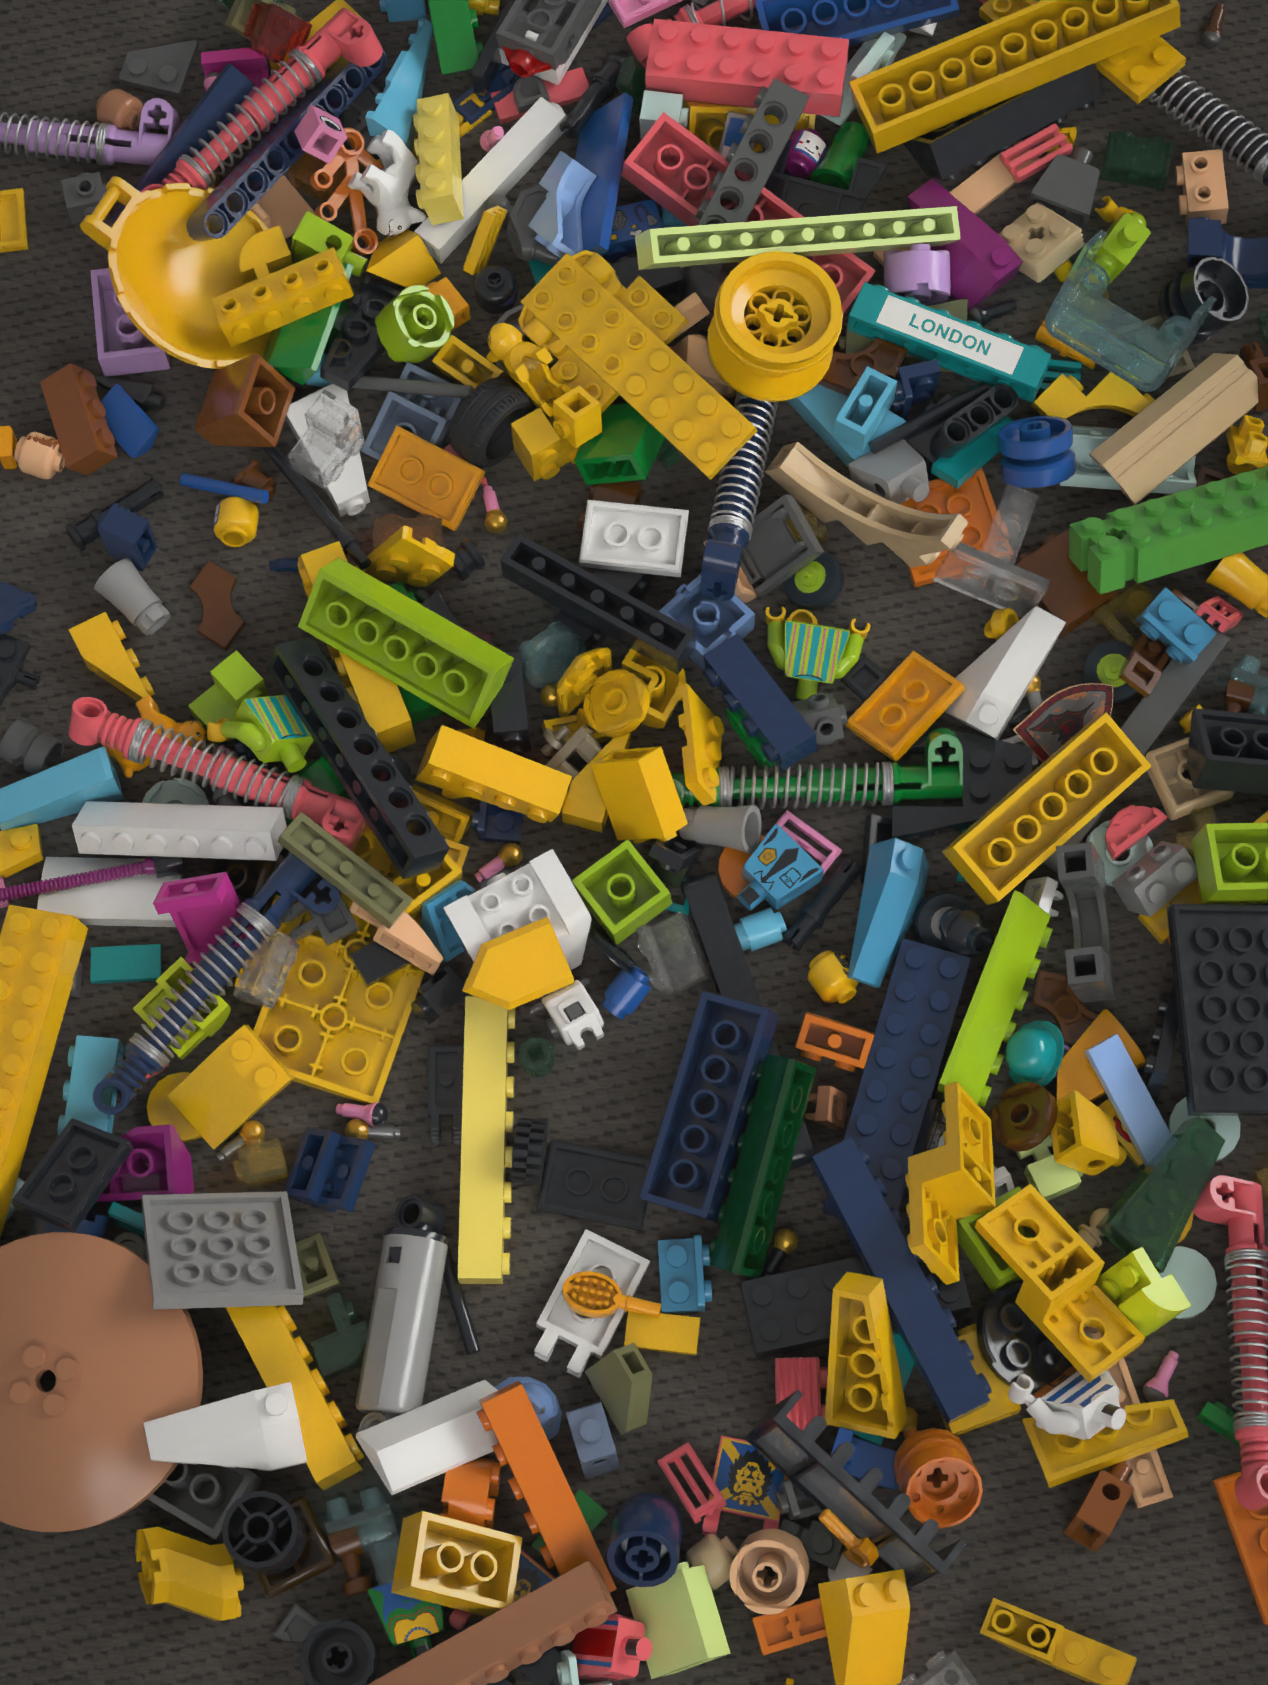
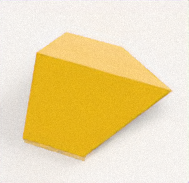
(403, 260)

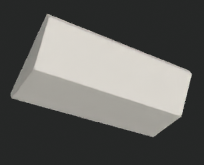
(429, 1439)

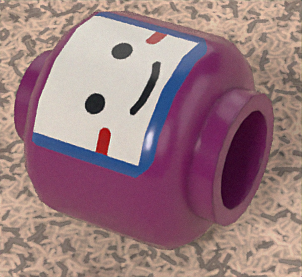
(805, 152)

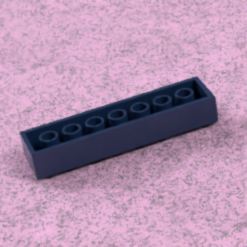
(905, 1061)

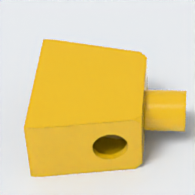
(1085, 1136)

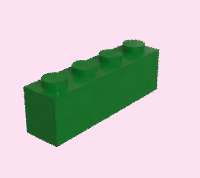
(454, 35)

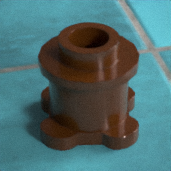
(256, 479)

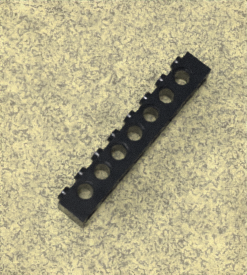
(358, 758)

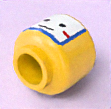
(236, 521)

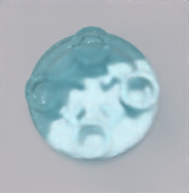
(550, 654)

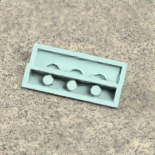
(1090, 475)

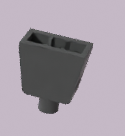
(1068, 187)

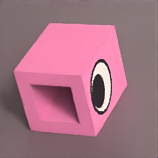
(320, 134)

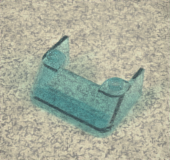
(1111, 334)

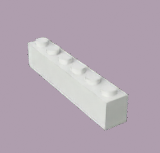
(179, 830)

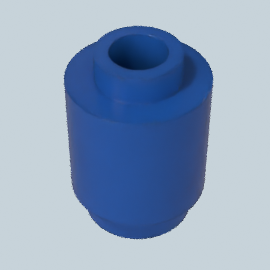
(626, 992)

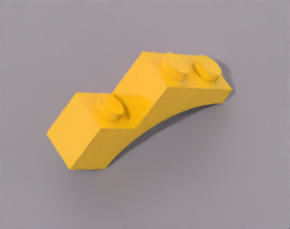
(1065, 397)

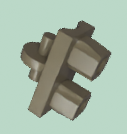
(581, 742)

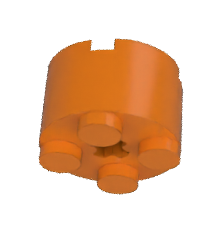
(469, 1491)

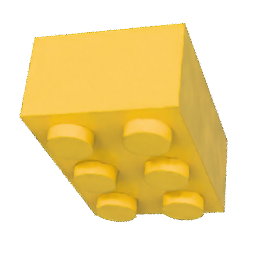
(456, 1564)

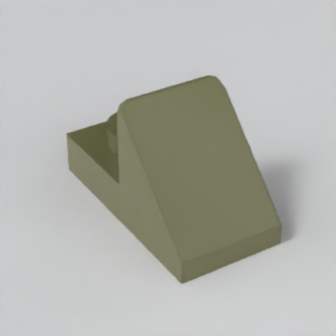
(315, 1266)

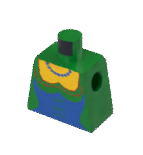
(408, 1619)

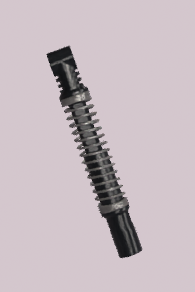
(1217, 124)

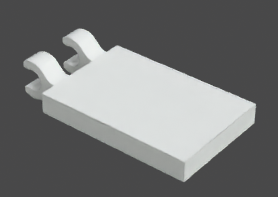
(587, 1333)

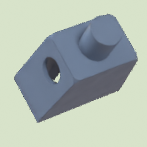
(592, 1439)

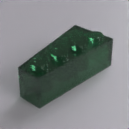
(1164, 1194)

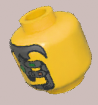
(830, 977)

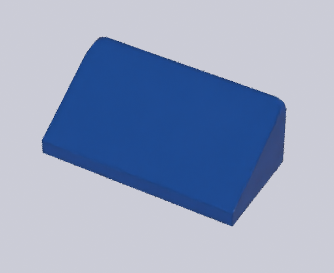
(128, 422)

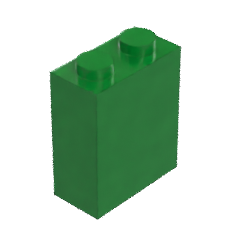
(622, 449)

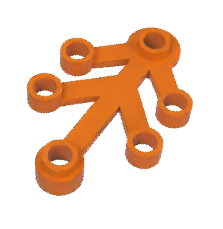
(350, 160)

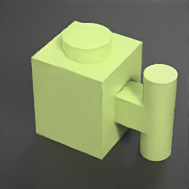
(1047, 1175)

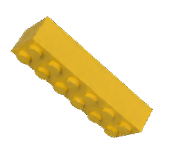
(375, 695)
(1046, 809)
(285, 1360)

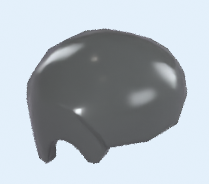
(703, 284)

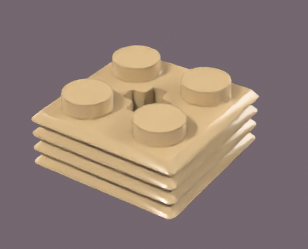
(1042, 240)
(1172, 788)

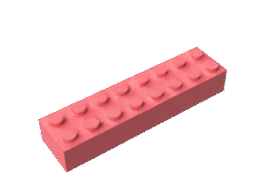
(678, 175)

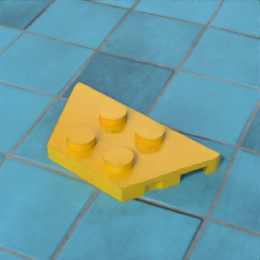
(409, 560)

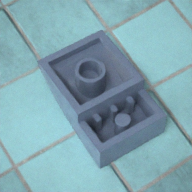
(417, 413)

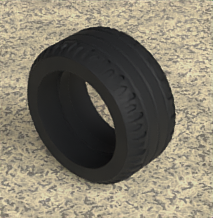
(484, 419)

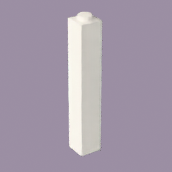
(497, 174)

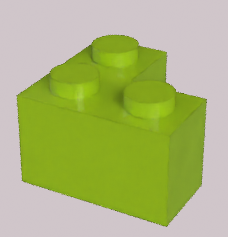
(233, 682)

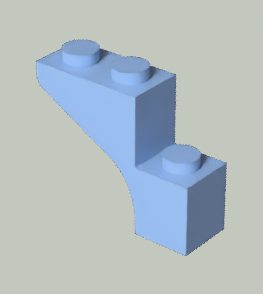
(560, 214)

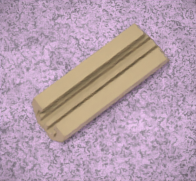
(1178, 425)

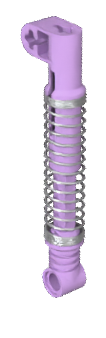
(59, 138)

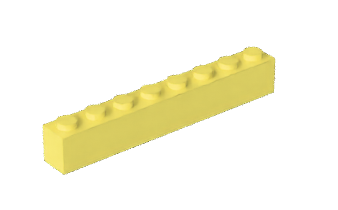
(484, 1143)

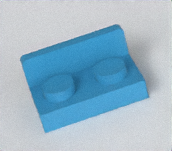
(1175, 627)
(682, 1275)

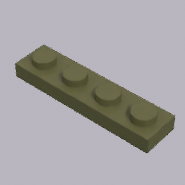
(345, 870)

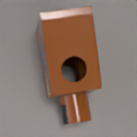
(1099, 1511)

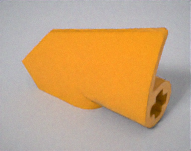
(1075, 1068)

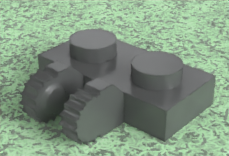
(331, 926)

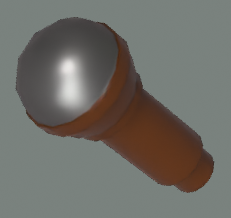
(1212, 34)

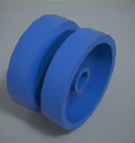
(1036, 451)

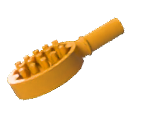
(600, 1296)

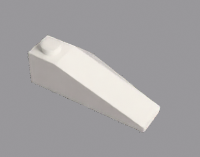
(1004, 673)
(241, 1431)

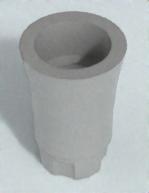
(132, 596)
(724, 826)

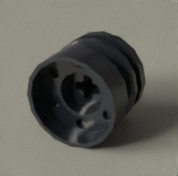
(1191, 289)

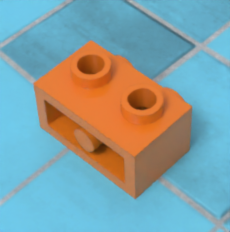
(834, 1040)

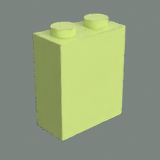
(679, 1621)

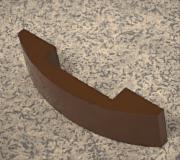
(1147, 658)

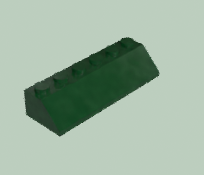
(762, 1165)

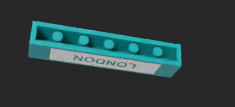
(956, 343)

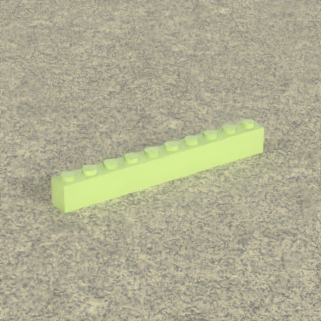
(796, 235)

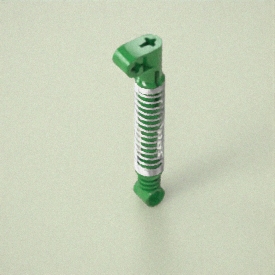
(885, 783)

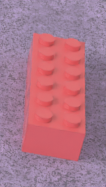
(734, 63)

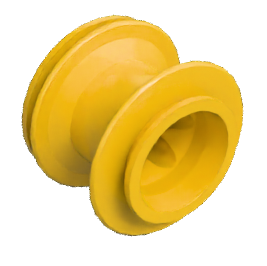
(768, 289)

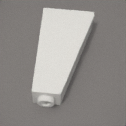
(350, 491)

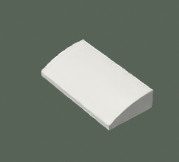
(106, 903)

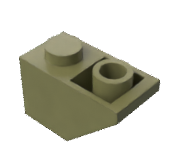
(623, 1386)

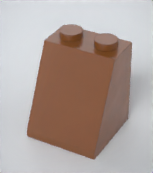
(245, 405)

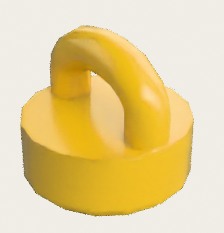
(1000, 623)

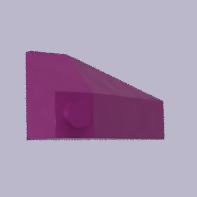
(980, 259)
(154, 1166)

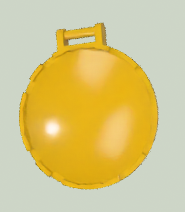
(169, 277)

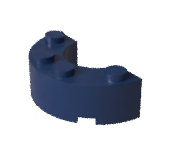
(1248, 256)

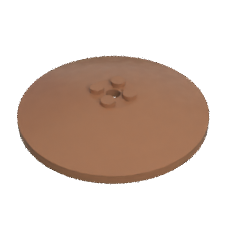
(89, 1319)

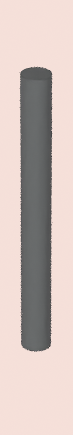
(413, 387)

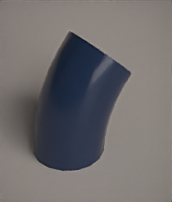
(645, 1540)

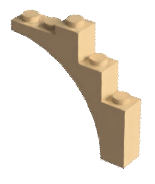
(830, 496)

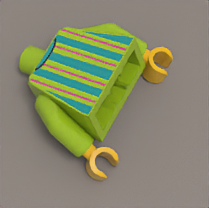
(812, 650)
(269, 729)

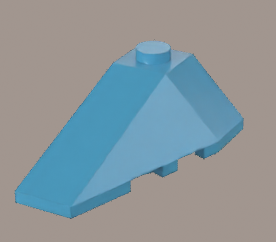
(888, 905)

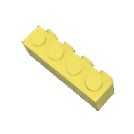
(438, 159)

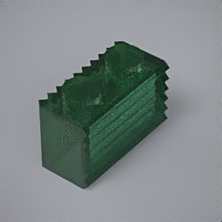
(1136, 160)

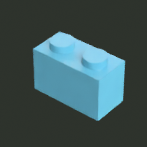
(864, 409)

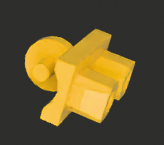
(1247, 446)

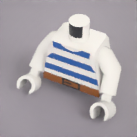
(1071, 1403)

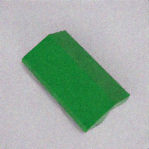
(299, 346)

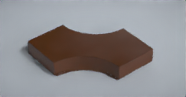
(848, 368)
(219, 620)
(1059, 1000)

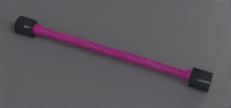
(155, 865)

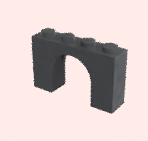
(1091, 961)

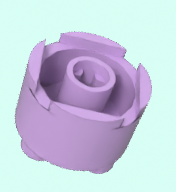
(918, 273)

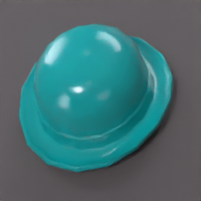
(1035, 1052)

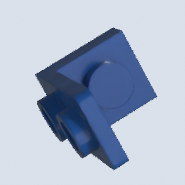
(867, 1456)

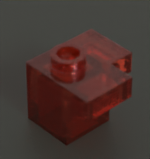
(275, 31)

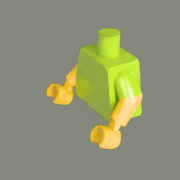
(1120, 243)

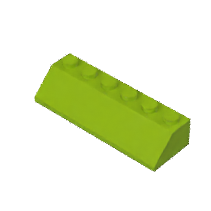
(404, 641)
(996, 998)

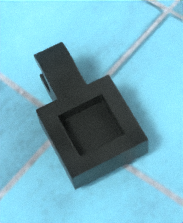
(818, 1542)

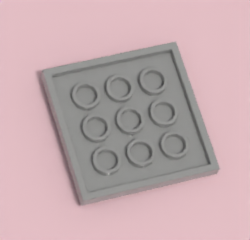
(221, 1250)

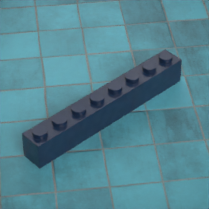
(909, 1293)

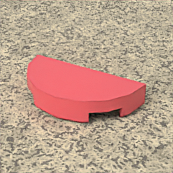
(1130, 827)

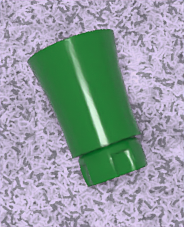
(841, 156)

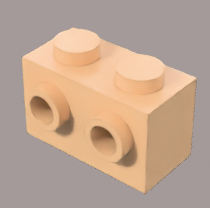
(1202, 185)

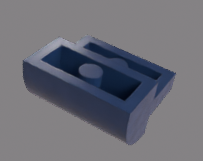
(329, 1170)

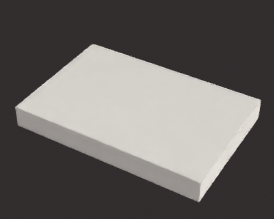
(634, 538)

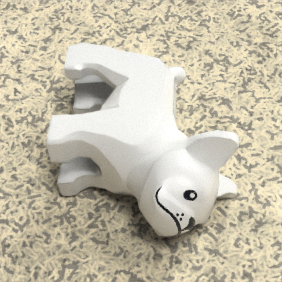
(389, 187)

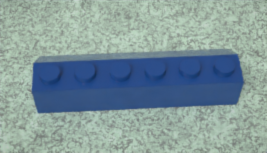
(852, 19)

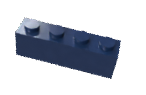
(759, 702)

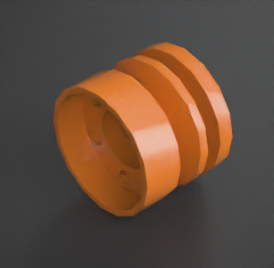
(938, 1477)

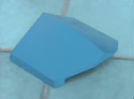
(438, 925)

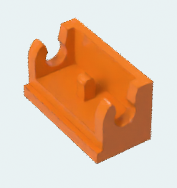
(790, 1627)

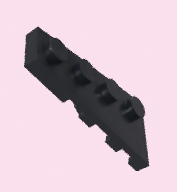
(358, 339)

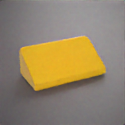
(446, 815)

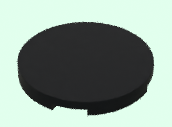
(1014, 1343)

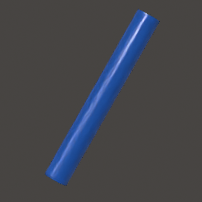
(224, 488)

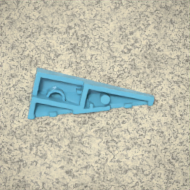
(403, 89)

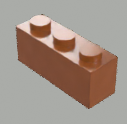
(79, 419)

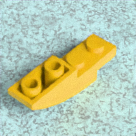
(1056, 1645)

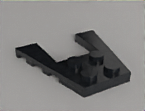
(989, 774)

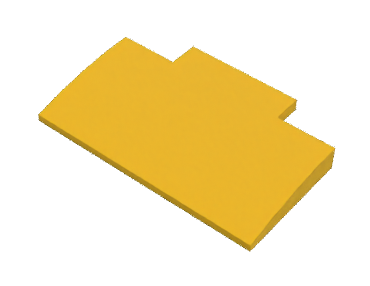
(327, 1020)

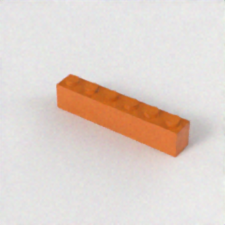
(539, 1481)

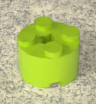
(414, 324)

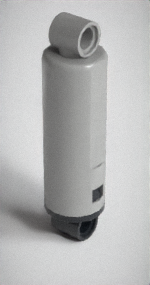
(403, 1313)

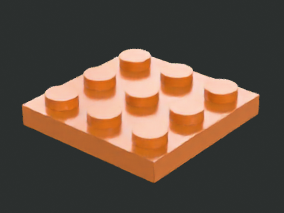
(971, 501)

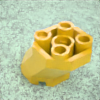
(188, 1574)

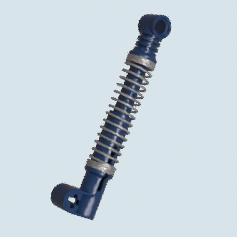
(731, 527)
(212, 975)

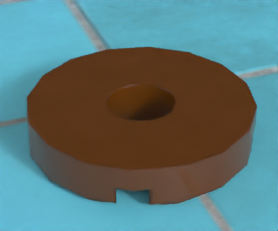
(1037, 1124)

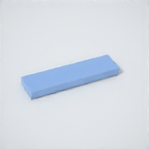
(1129, 1096)

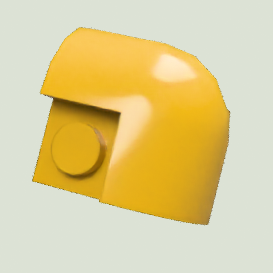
(660, 684)

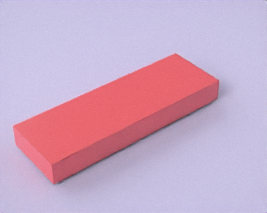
(568, 91)

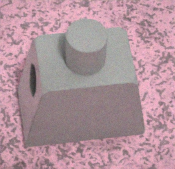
(892, 473)

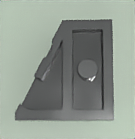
(160, 68)

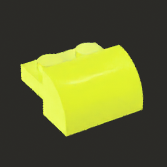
(169, 979)
(1142, 1293)

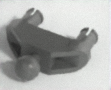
(520, 215)

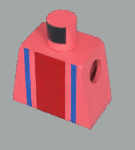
(611, 1649)

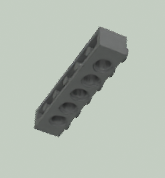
(787, 106)

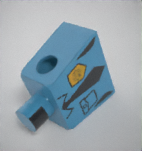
(778, 871)

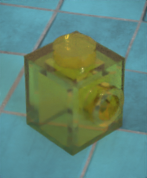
(261, 1163)

